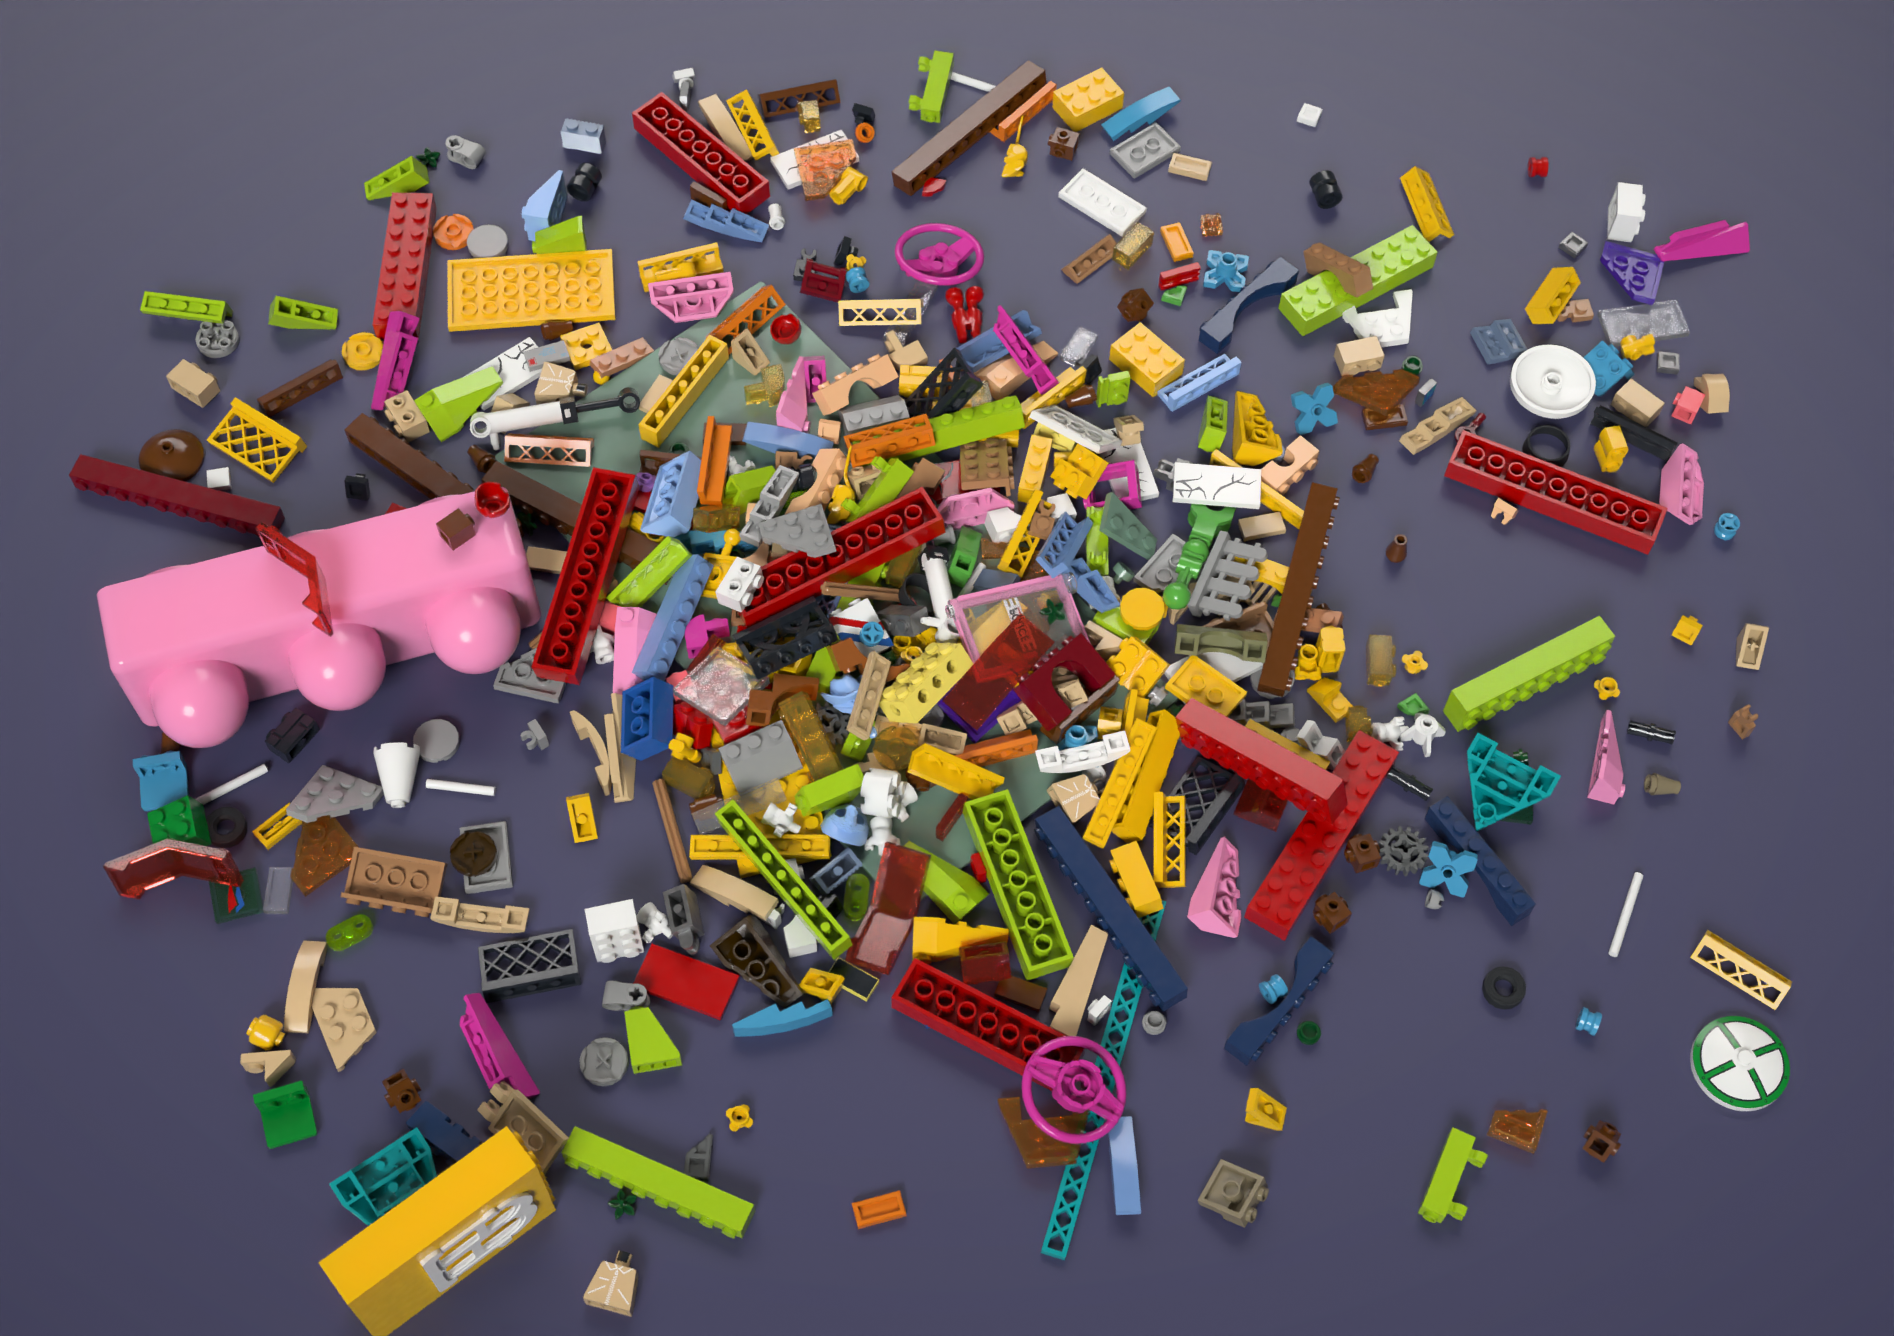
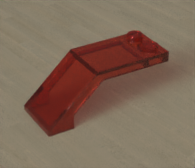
(305, 564)
(998, 671)
(170, 860)
(891, 909)

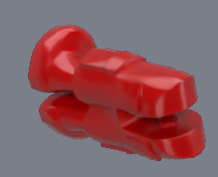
(962, 319)

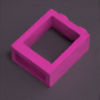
(1119, 470)

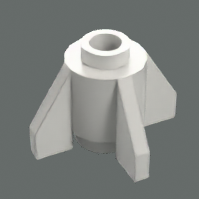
(1423, 732)

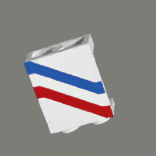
(851, 621)

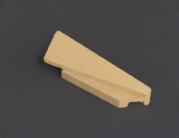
(621, 765)
(1077, 983)

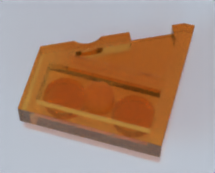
(1518, 1128)

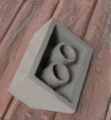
(872, 414)
(760, 757)

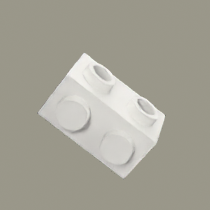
(739, 584)

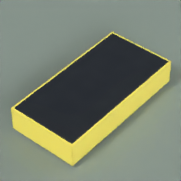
(856, 980)

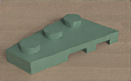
(1125, 527)

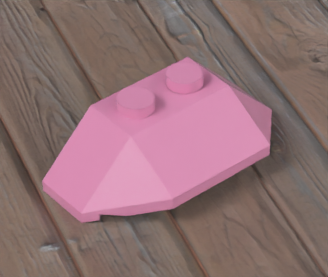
(692, 297)
(1682, 485)
(971, 507)

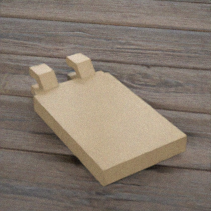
(522, 1115)

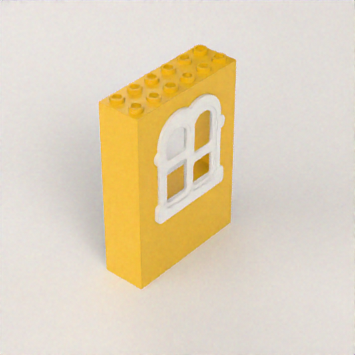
(441, 1233)

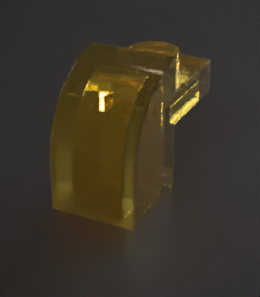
(769, 389)

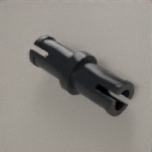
(1651, 732)
(1409, 783)

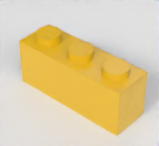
(1552, 295)
(1035, 467)
(1135, 879)

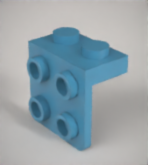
(1607, 367)
(161, 779)

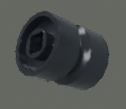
(584, 182)
(1325, 189)
(805, 479)

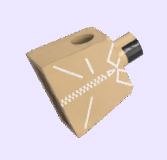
(558, 383)
(1076, 796)
(614, 1286)

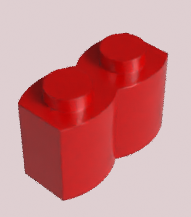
(692, 723)

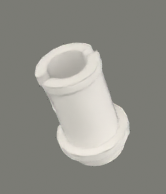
(776, 220)

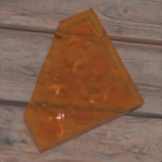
(822, 166)
(1377, 390)
(321, 853)

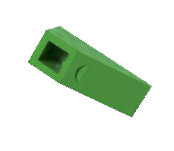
(963, 556)

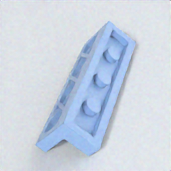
(1199, 385)

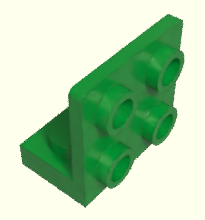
(286, 1114)

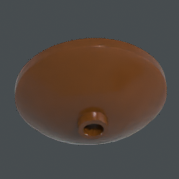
(179, 462)

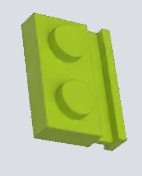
(1113, 389)

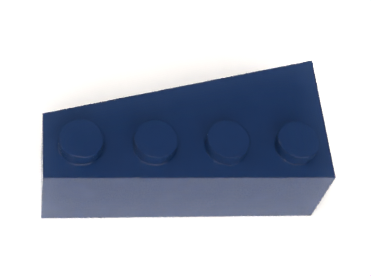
(441, 1136)

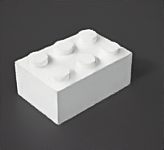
(614, 931)

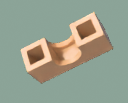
(1300, 456)

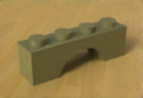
(1239, 643)

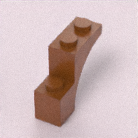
(846, 655)
(764, 704)

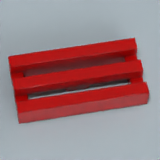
(1179, 276)

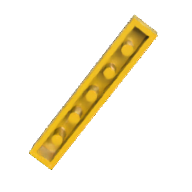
(683, 391)
(1139, 803)

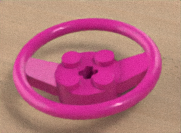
(939, 262)
(1062, 1079)

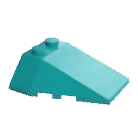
(386, 1178)

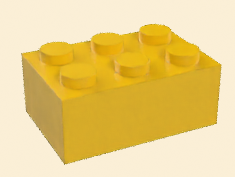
(1088, 99)
(1147, 359)

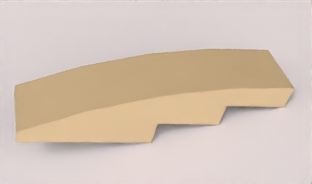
(724, 126)
(1437, 426)
(938, 737)
(734, 891)

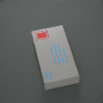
(552, 353)

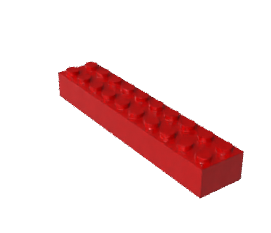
(1556, 492)
(859, 549)
(586, 576)
(1317, 842)

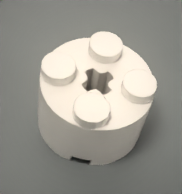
(882, 792)

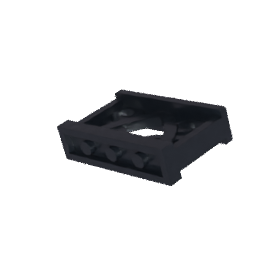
(795, 619)

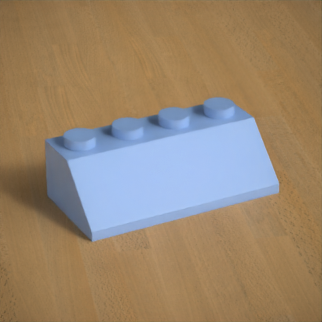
(673, 497)

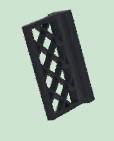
(955, 398)
(1635, 433)
(1216, 809)
(530, 981)

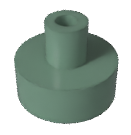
(1122, 573)

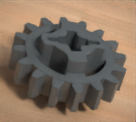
(833, 720)
(1404, 849)

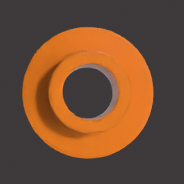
(869, 132)

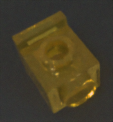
(809, 116)
(1356, 720)

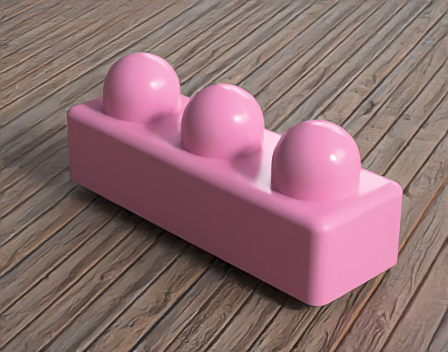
(234, 628)

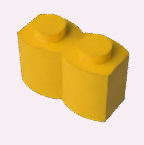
(1611, 449)

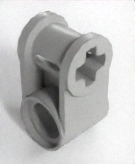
(464, 151)
(621, 996)

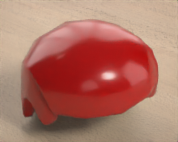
(786, 329)
(491, 499)

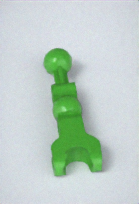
(1195, 551)

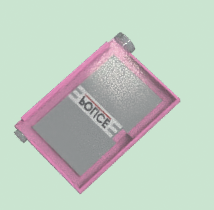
(987, 613)

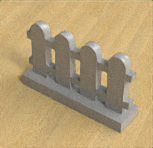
(1213, 576)

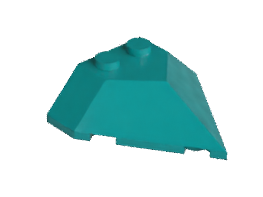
(1503, 783)

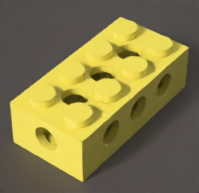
(925, 682)

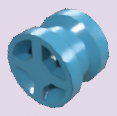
(857, 280)
(1726, 520)
(871, 629)
(1273, 989)
(1588, 1021)

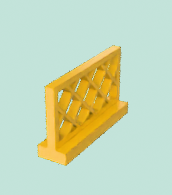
(270, 429)

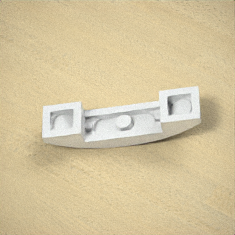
(1083, 757)

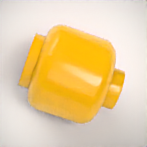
(265, 1032)

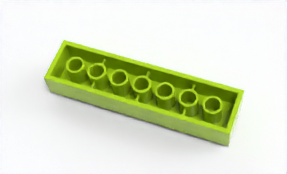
(1390, 263)
(1528, 674)
(1017, 885)

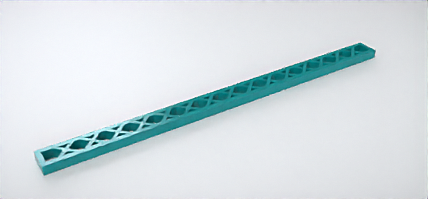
(1093, 1116)

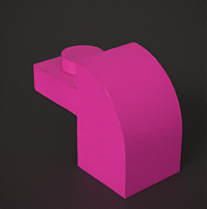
(699, 631)

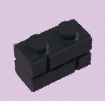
(291, 735)

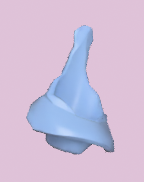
(843, 695)
(846, 825)

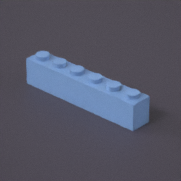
(672, 619)

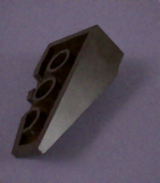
(754, 956)

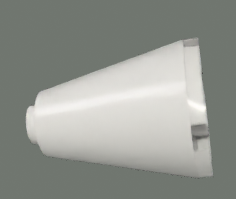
(397, 771)

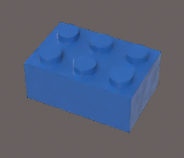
(647, 718)

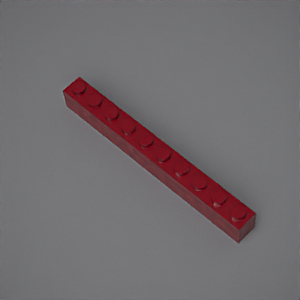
(173, 495)

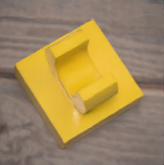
(1687, 629)

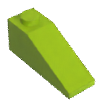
(401, 178)
(301, 315)
(1213, 424)

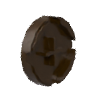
(473, 853)

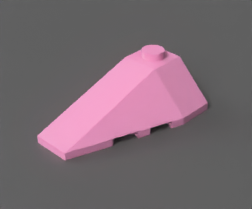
(793, 403)
(630, 635)
(1607, 768)
(1214, 899)

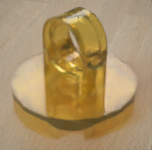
(894, 747)

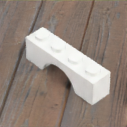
(1003, 521)
(797, 936)

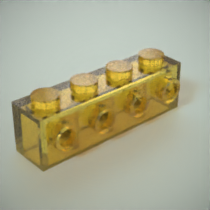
(810, 736)

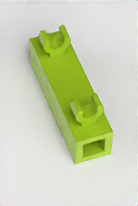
(937, 86)
(883, 490)
(1096, 543)
(1446, 1176)

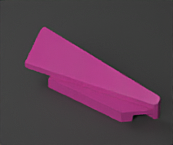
(1706, 241)
(1024, 352)
(395, 357)
(492, 1048)

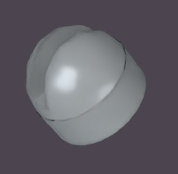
(1433, 898)

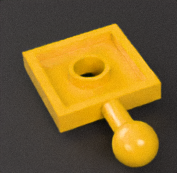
(580, 356)
(721, 563)

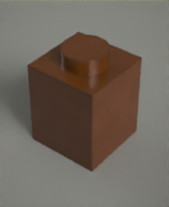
(456, 528)

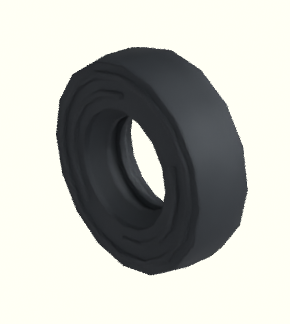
(232, 838)
(1500, 1001)

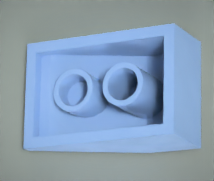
(545, 205)

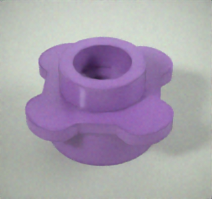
(645, 481)

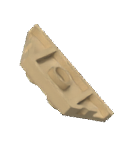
(342, 1022)

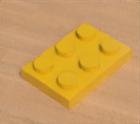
(1206, 685)

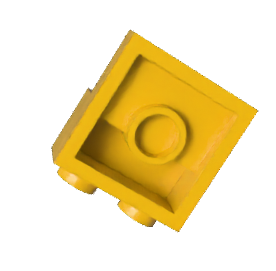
(1079, 472)
(1137, 666)

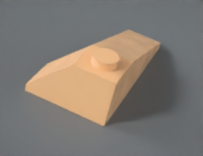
(1006, 375)

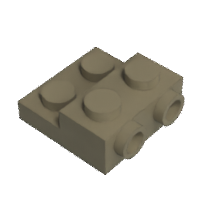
(1234, 1193)

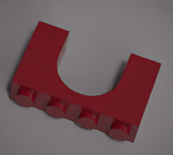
(1038, 691)

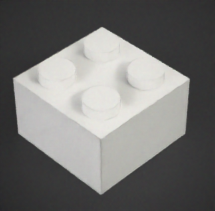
(1625, 212)

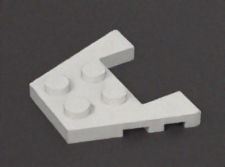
(1389, 325)

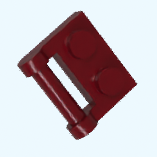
(820, 285)

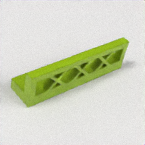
(185, 307)
(650, 574)

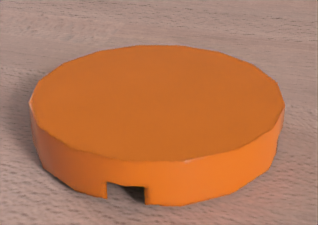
(452, 231)

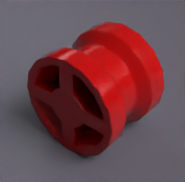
(1538, 167)

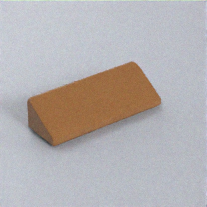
(1090, 259)

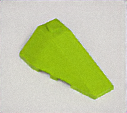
(456, 401)
(950, 887)

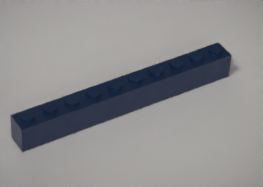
(1111, 909)

